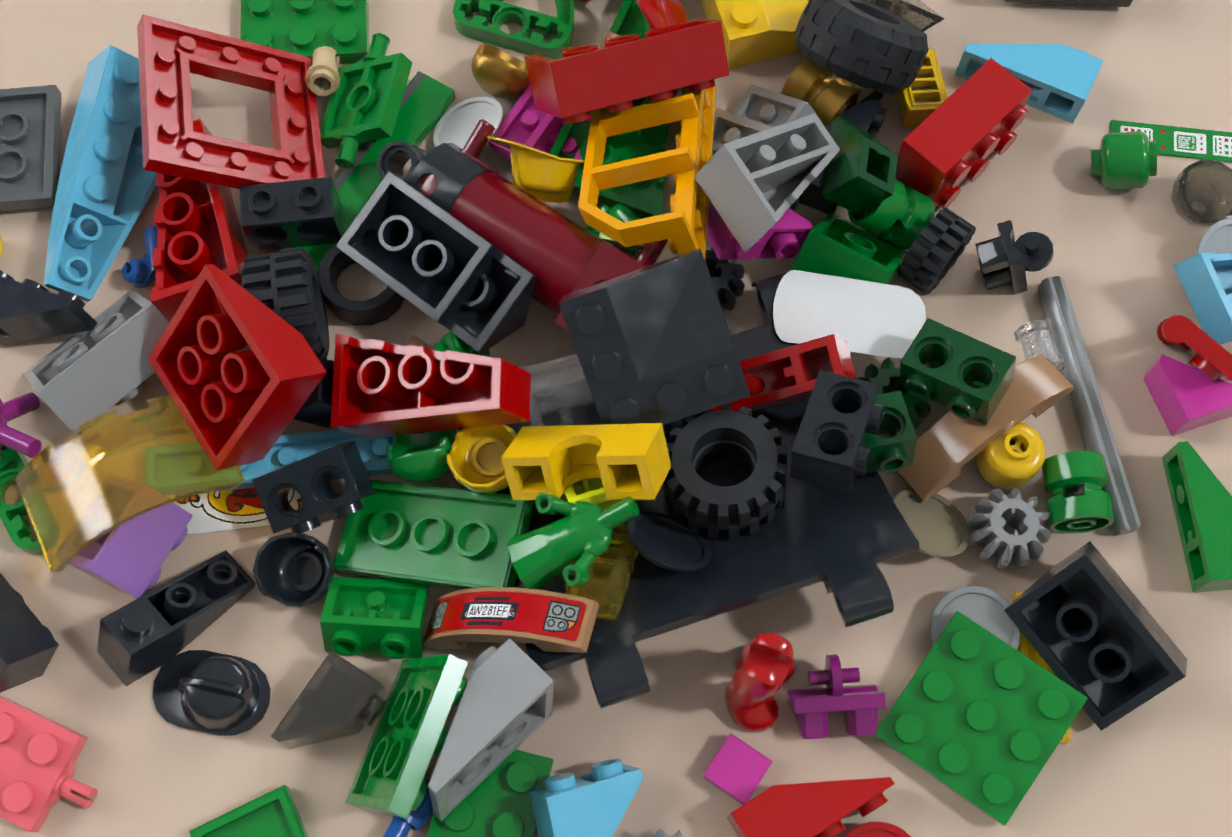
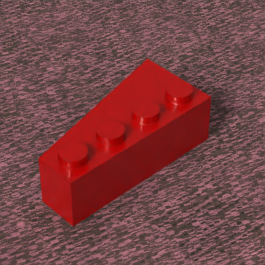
(628, 70)
(194, 230)
(416, 390)

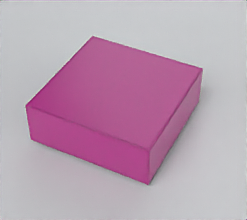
(737, 769)

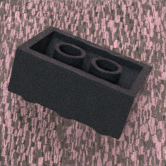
(1097, 636)

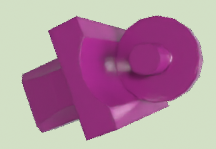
(857, 701)

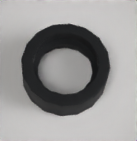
(354, 312)

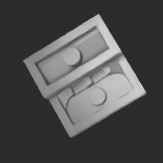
(756, 112)

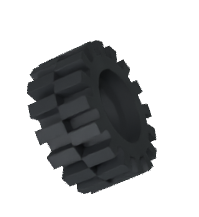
(936, 250)

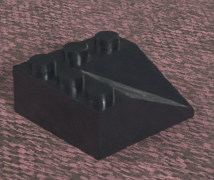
(655, 343)

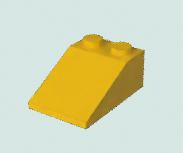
(756, 28)

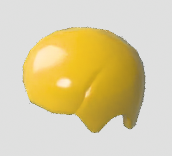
(477, 457)

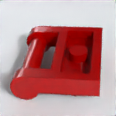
(1207, 353)

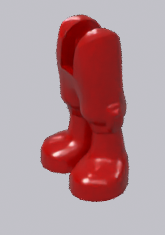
(759, 675)

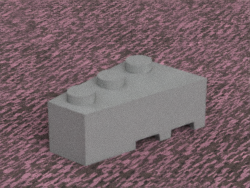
(764, 174)

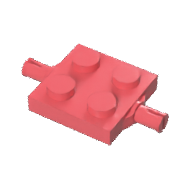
(37, 766)

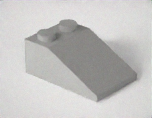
(497, 713)

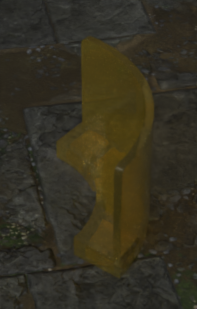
(113, 476)

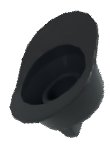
(211, 692)

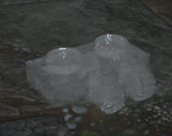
(557, 387)

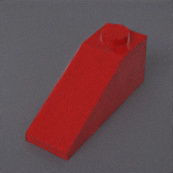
(791, 372)

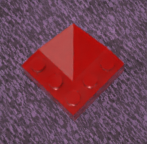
(234, 369)

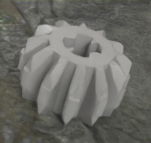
(1027, 523)

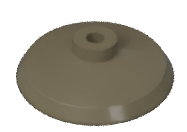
(934, 523)

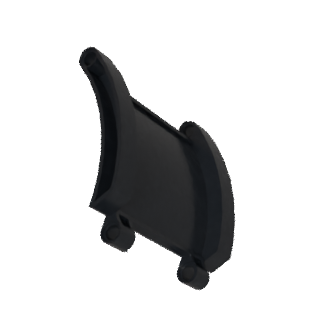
(810, 540)

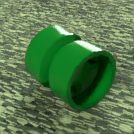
(897, 217)
(1077, 492)

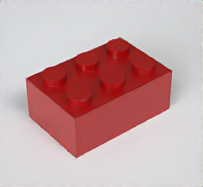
(963, 134)

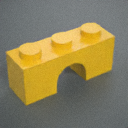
(551, 458)

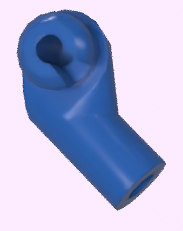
(141, 271)

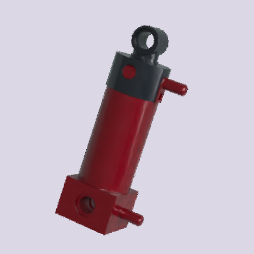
(512, 220)

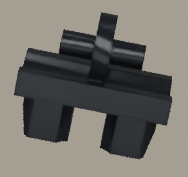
(1006, 260)

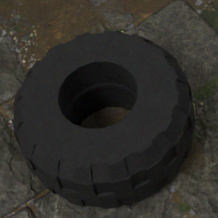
(862, 43)

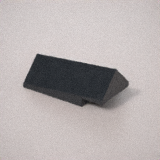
(439, 265)

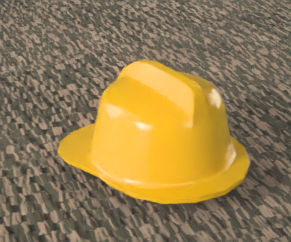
(541, 173)

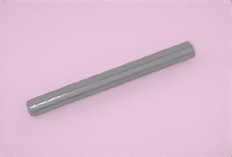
(1088, 401)

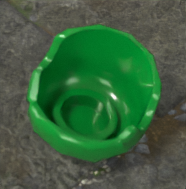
(420, 455)

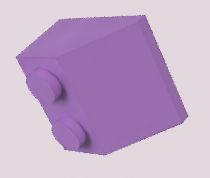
(135, 550)

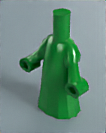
(568, 543)

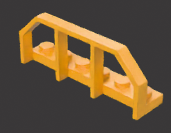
(689, 205)

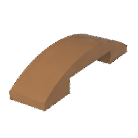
(956, 441)

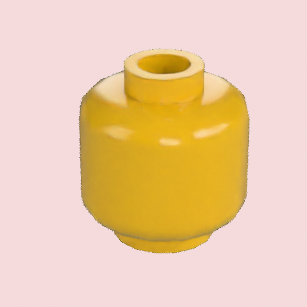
(1012, 457)

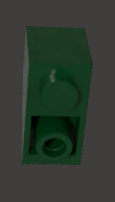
(861, 170)

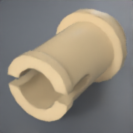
(323, 75)

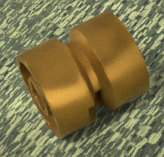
(823, 93)

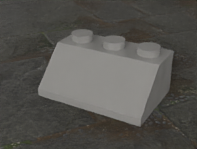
(102, 364)

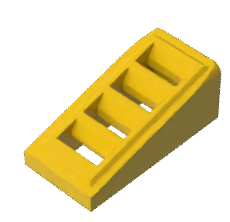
(913, 112)

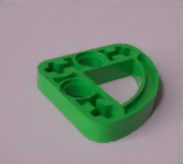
(520, 42)

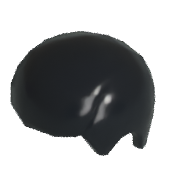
(294, 569)

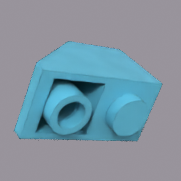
(585, 804)

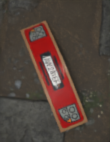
(524, 615)

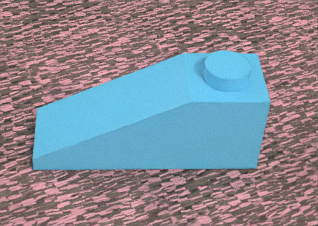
(1054, 72)

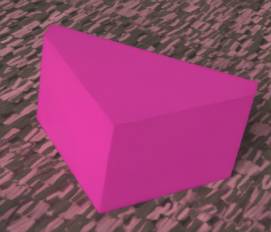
(1187, 395)

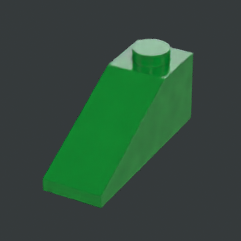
(1202, 518)

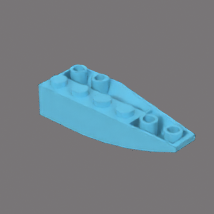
(100, 177)

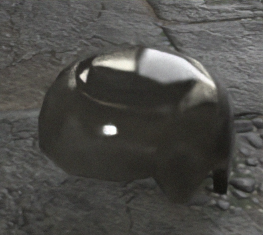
(1203, 193)

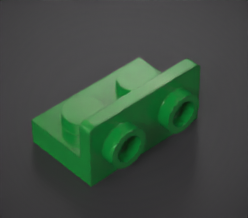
(374, 618)

